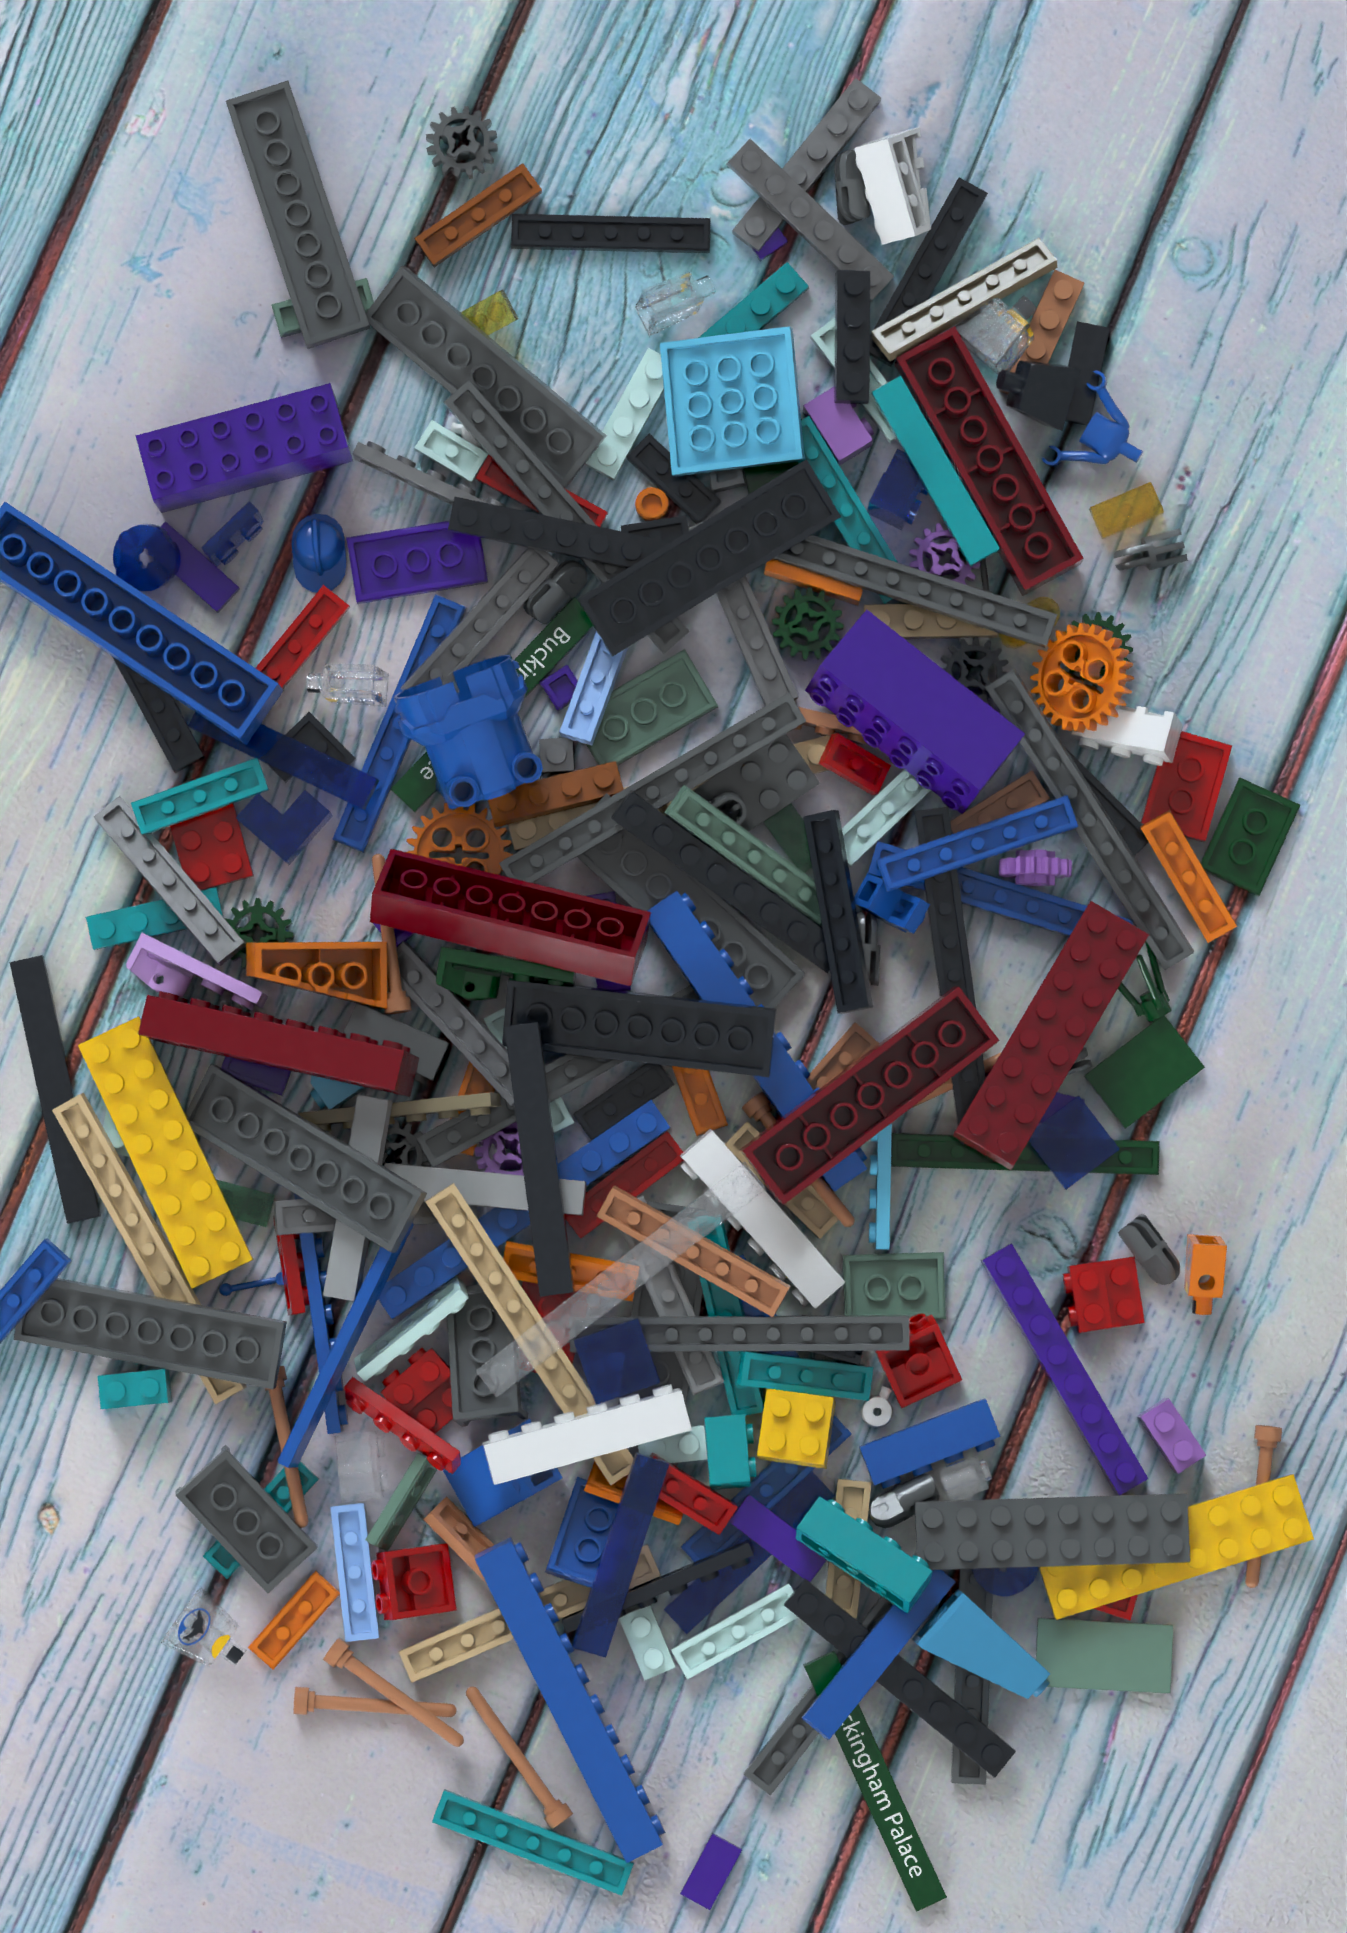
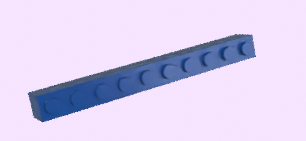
(713, 980)
(503, 1224)
(569, 1700)

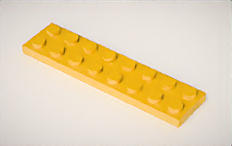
(165, 1153)
(1220, 1535)

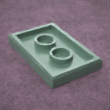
(894, 1284)

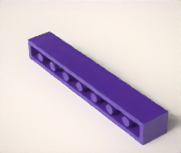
(1064, 1369)

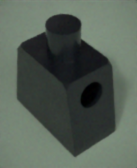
(1040, 391)

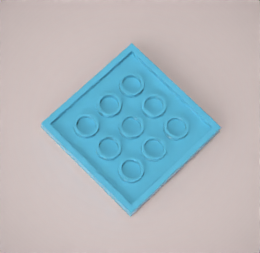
(732, 401)

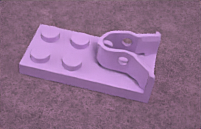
(155, 959)

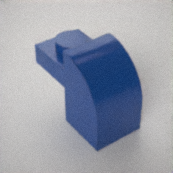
(892, 907)

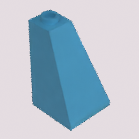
(976, 1643)

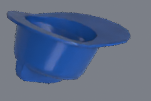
(319, 552)

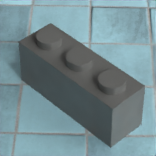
(382, 1027)

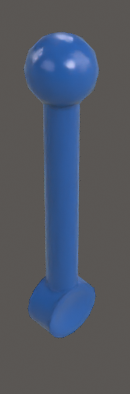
(226, 1289)

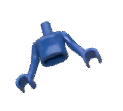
(1102, 435)

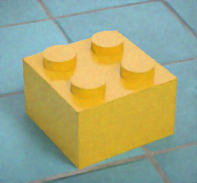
(796, 1428)

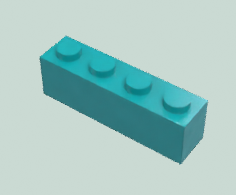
(864, 1554)

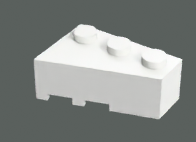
(893, 185)
(1135, 733)

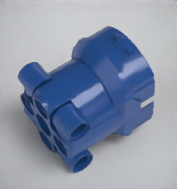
(472, 734)

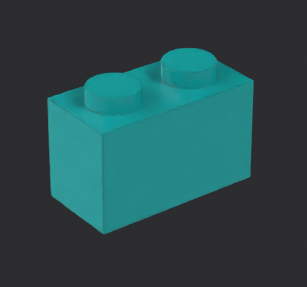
(134, 1389)
(728, 1452)

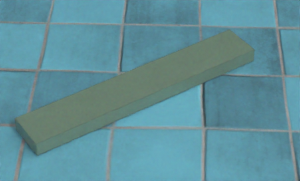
(745, 851)

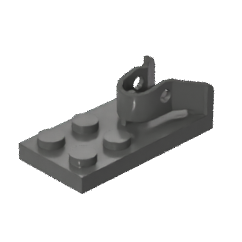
(759, 784)
(473, 1339)
(246, 1520)

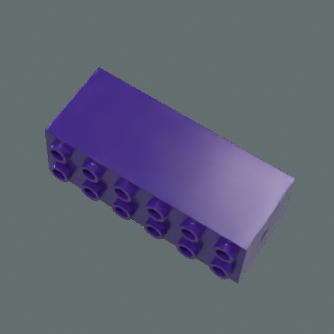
(244, 448)
(914, 712)

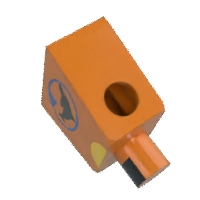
(1204, 1257)

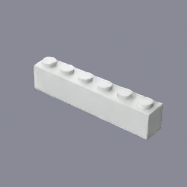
(767, 1225)
(587, 1435)

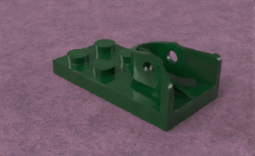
(462, 968)

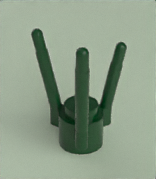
(1154, 1001)

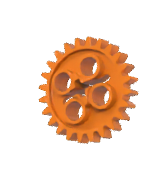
(1096, 650)
(460, 825)

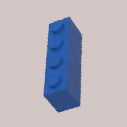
(929, 1442)

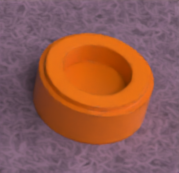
(651, 504)

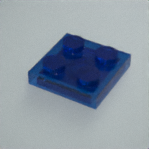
(241, 527)
(1072, 1142)
(617, 1361)

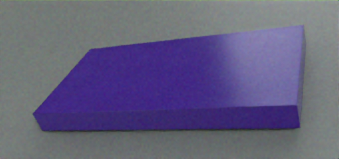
(414, 562)

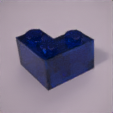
(897, 493)
(287, 832)

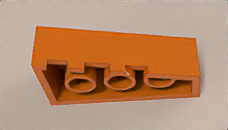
(331, 969)

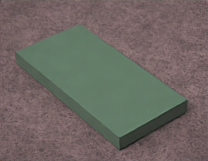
(651, 709)
(1105, 1654)

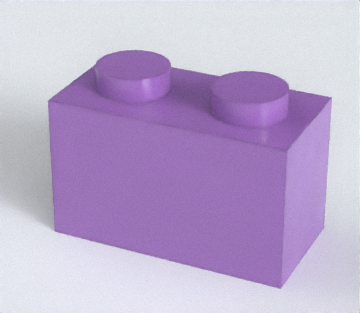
(839, 426)
(1171, 1435)

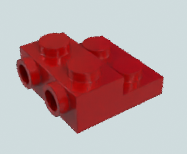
(1104, 1294)
(922, 1368)
(422, 1390)
(414, 1582)

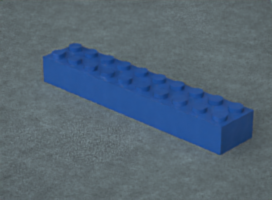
(133, 627)

